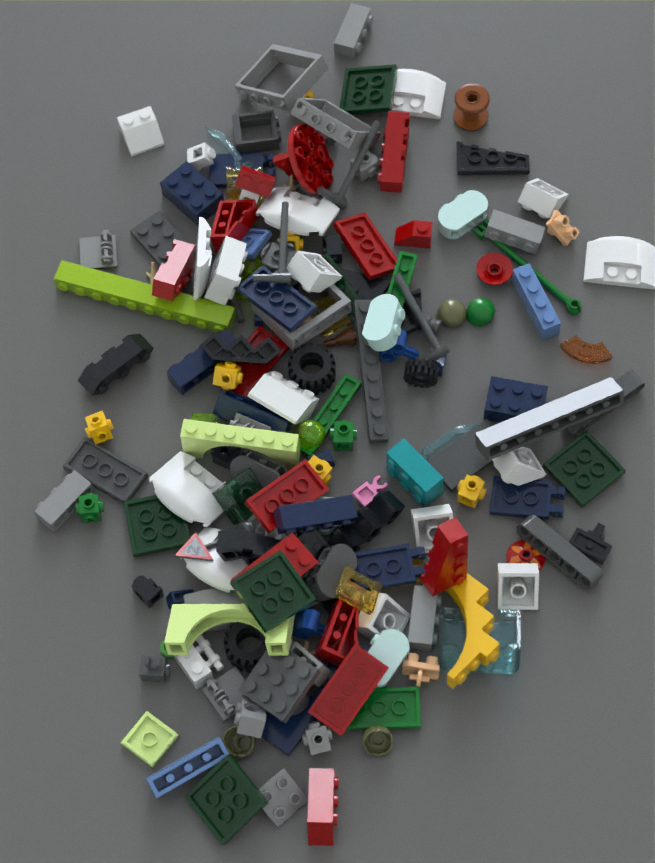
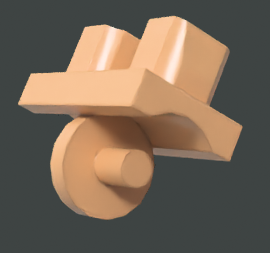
(560, 227)
(421, 671)

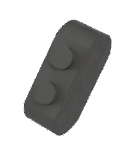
(263, 467)
(326, 575)

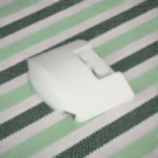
(418, 94)
(304, 215)
(203, 259)
(620, 262)
(187, 489)
(216, 572)

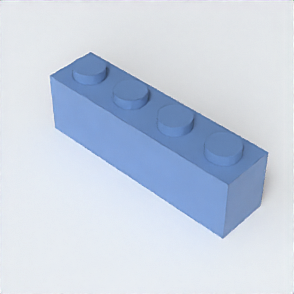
(536, 301)
(186, 767)

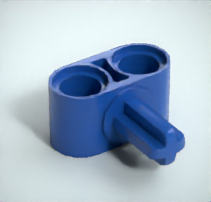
(399, 349)
(307, 624)

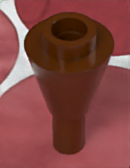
(347, 337)

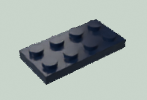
(277, 300)

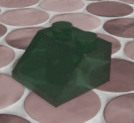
(235, 492)

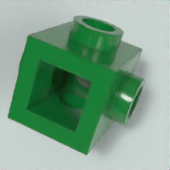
(343, 435)
(90, 508)

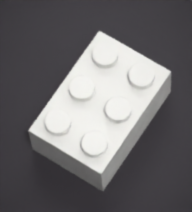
(226, 271)

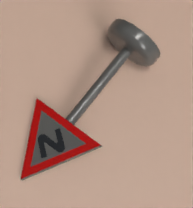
(197, 550)

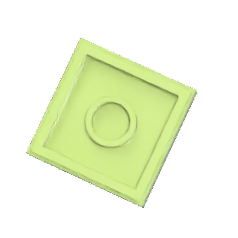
(149, 739)

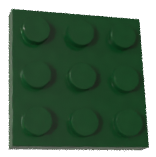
(368, 89)
(584, 468)
(154, 526)
(272, 591)
(226, 799)

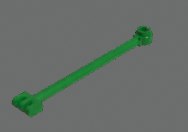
(519, 260)

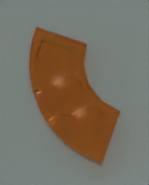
(585, 351)

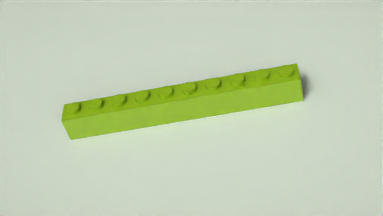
(138, 296)

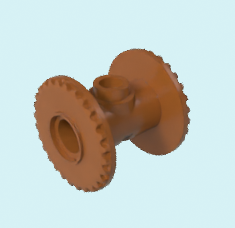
(471, 107)

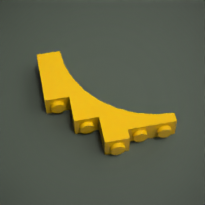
(479, 623)

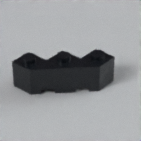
(239, 351)
(115, 364)
(369, 521)
(242, 544)

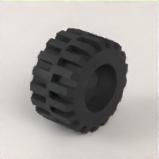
(312, 356)
(238, 657)

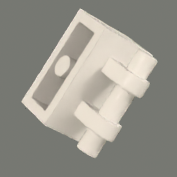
(195, 667)

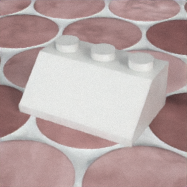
(284, 397)

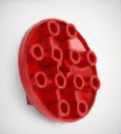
(307, 159)

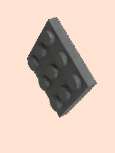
(279, 683)

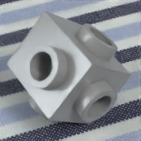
(368, 166)
(320, 744)

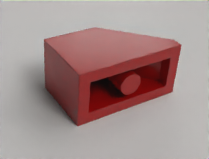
(414, 234)

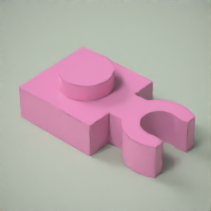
(366, 492)

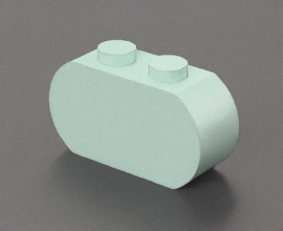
(462, 214)
(383, 322)
(391, 649)

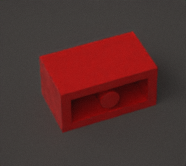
(255, 181)

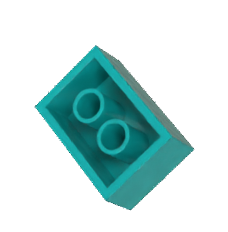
(414, 473)

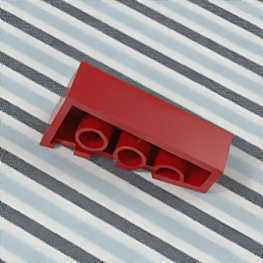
(394, 152)
(447, 558)

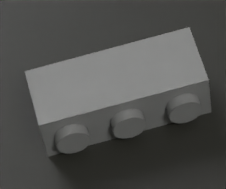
(353, 31)
(514, 231)
(62, 500)
(423, 619)

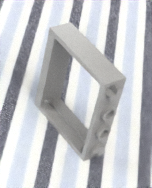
(313, 63)
(333, 122)
(315, 325)

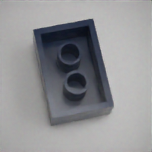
(191, 193)
(511, 398)

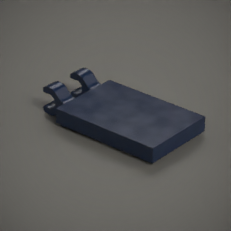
(217, 170)
(526, 499)
(390, 565)
(288, 735)

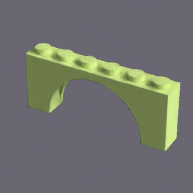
(201, 436)
(192, 620)

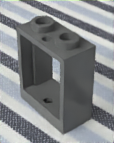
(256, 119)

